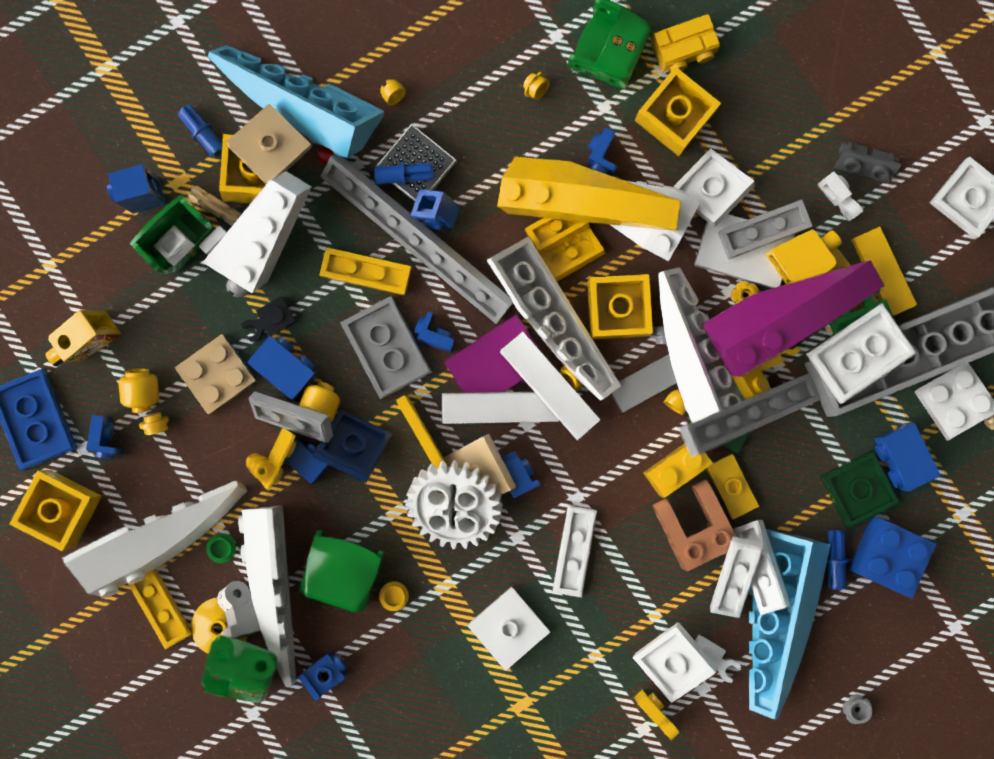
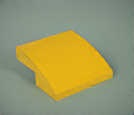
(564, 245)

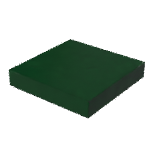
(859, 489)

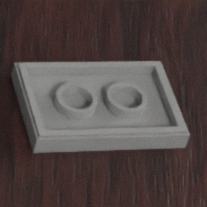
(386, 347)

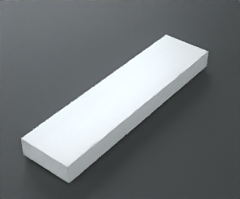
(549, 385)
(494, 408)

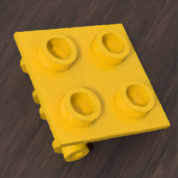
(269, 469)

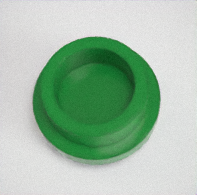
(221, 548)

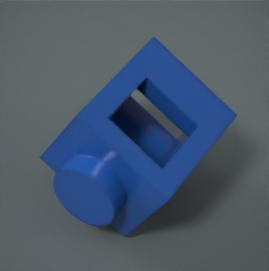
(435, 209)
(305, 464)
(520, 473)
(313, 681)

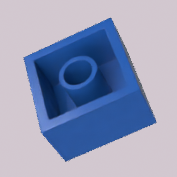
(891, 557)

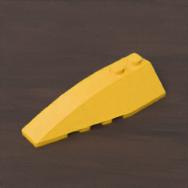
(582, 194)

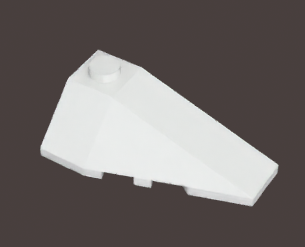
(662, 241)

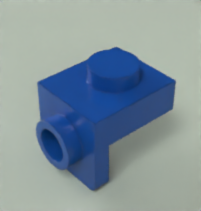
(599, 146)

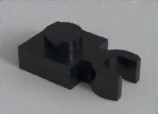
(273, 318)

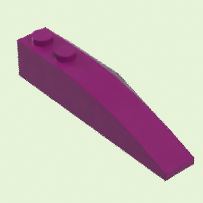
(786, 315)

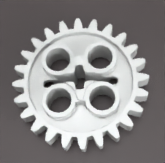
(481, 507)

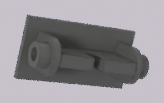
(878, 165)

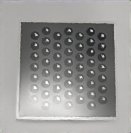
(417, 148)

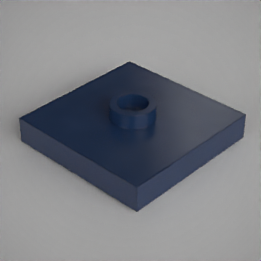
(354, 446)

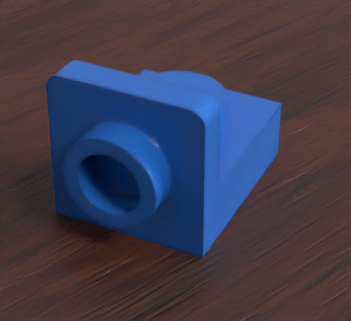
(438, 339)
(99, 434)

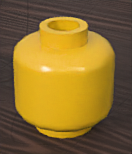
(138, 390)
(321, 399)

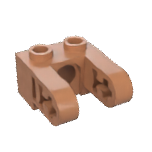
(704, 544)

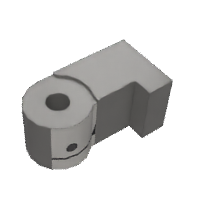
(239, 611)

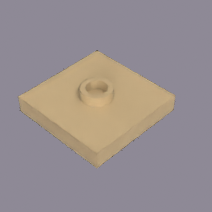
(268, 144)
(485, 456)

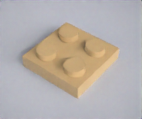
(216, 374)

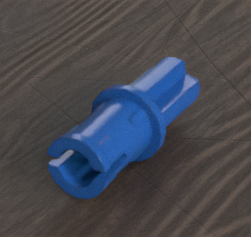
(201, 130)
(404, 173)
(836, 560)

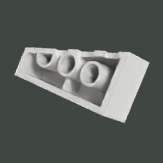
(259, 235)

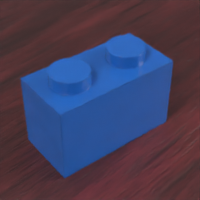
(136, 189)
(283, 367)
(906, 457)

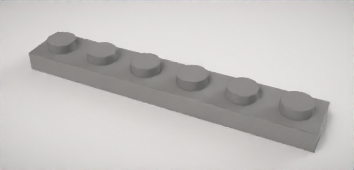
(749, 414)

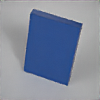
(34, 420)

